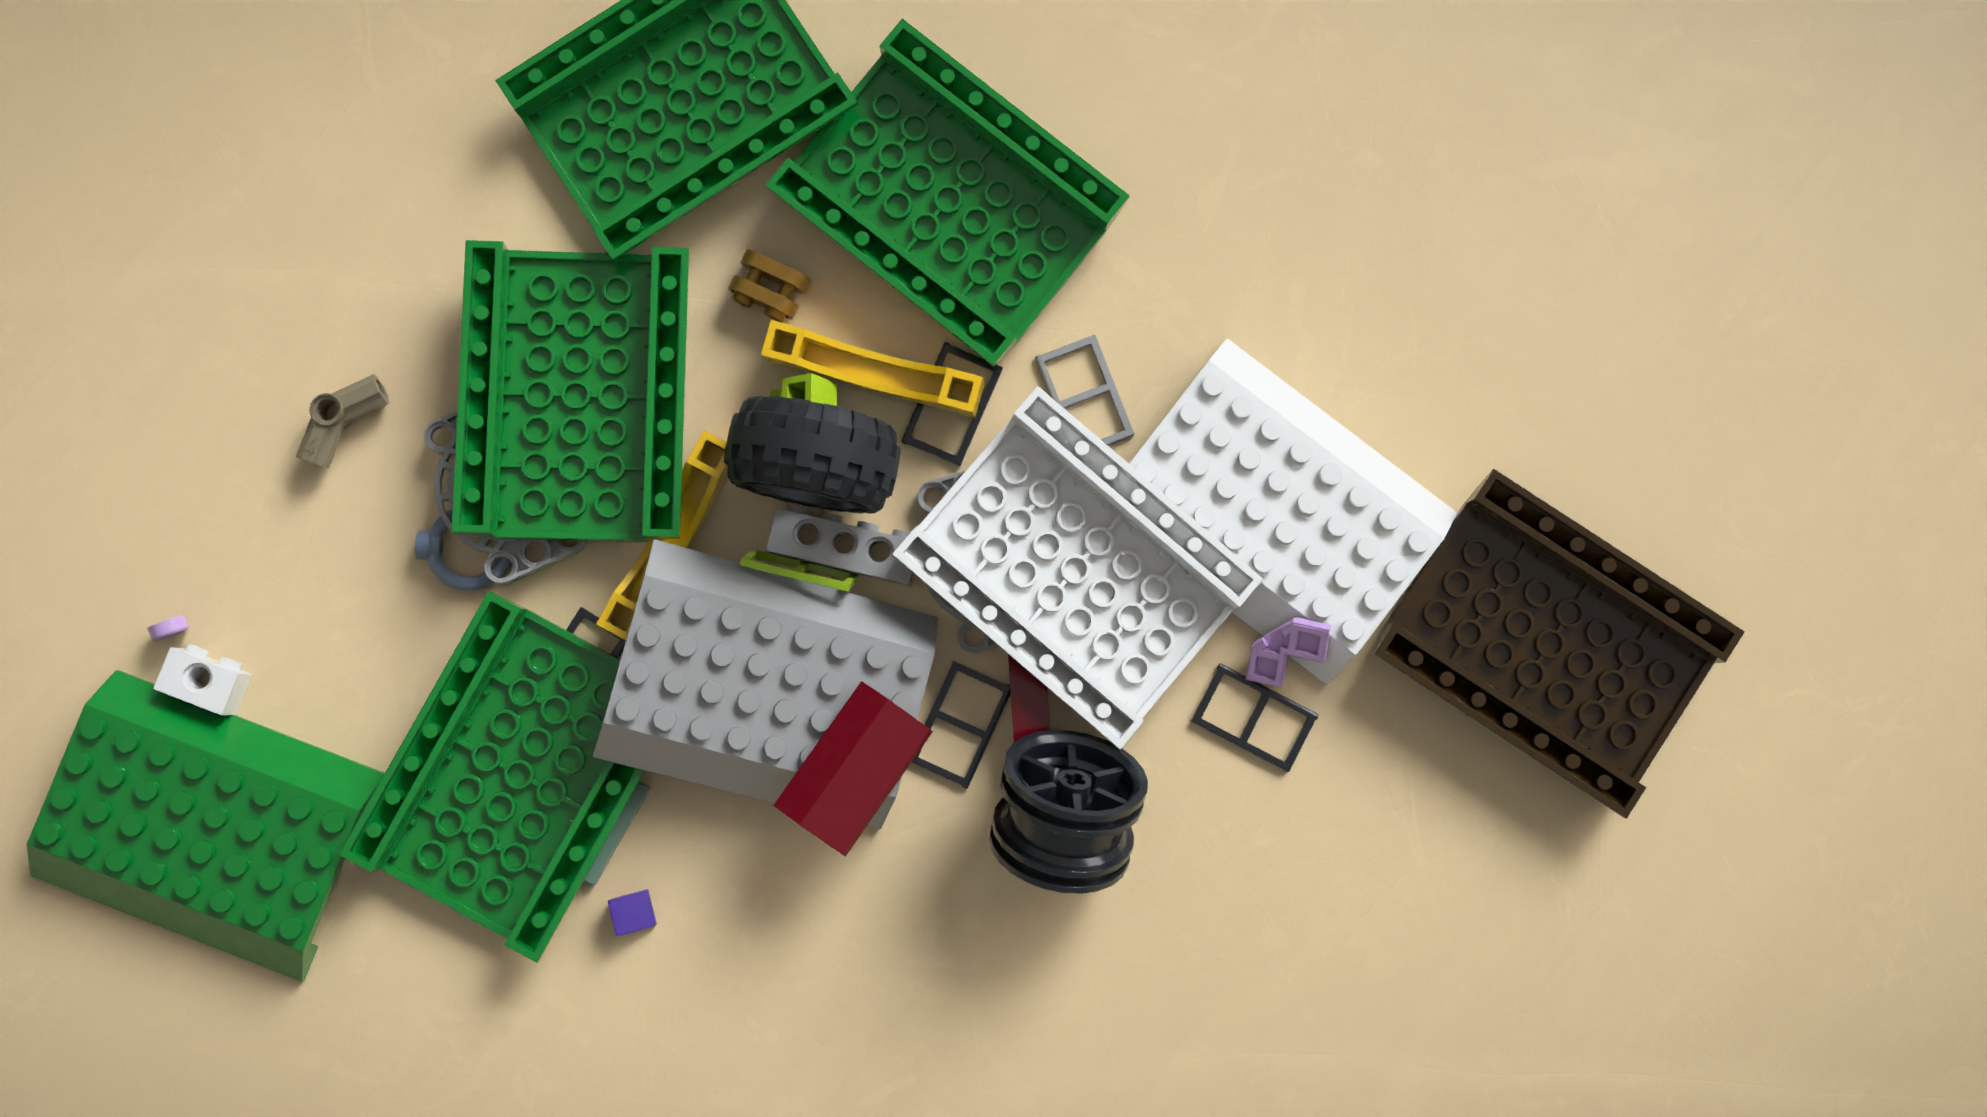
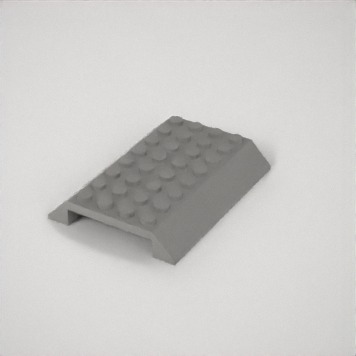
(747, 669)

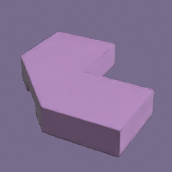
(1294, 638)

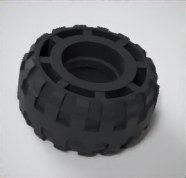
(812, 454)

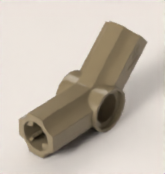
(352, 403)

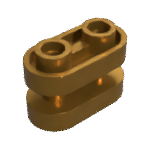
(776, 305)

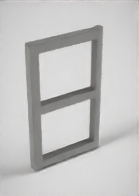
(1109, 386)

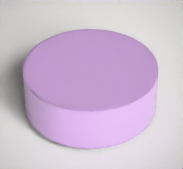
(168, 628)

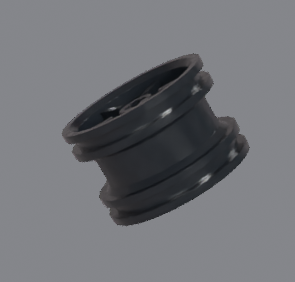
(1067, 811)

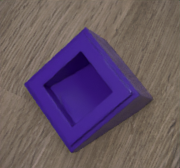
(632, 912)

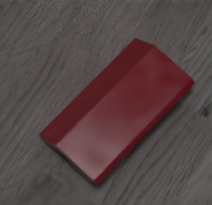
(853, 768)

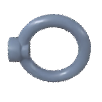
(430, 548)

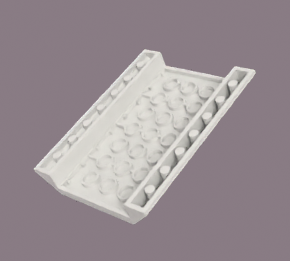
(1295, 501)
(1077, 567)

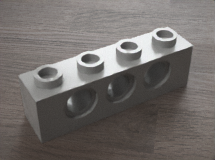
(786, 542)

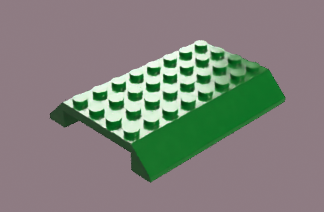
(671, 106)
(951, 194)
(571, 395)
(499, 781)
(199, 823)

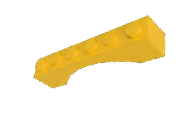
(885, 374)
(701, 484)

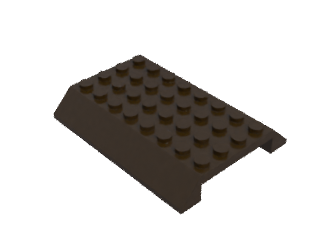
(1555, 640)

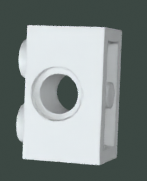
(182, 680)

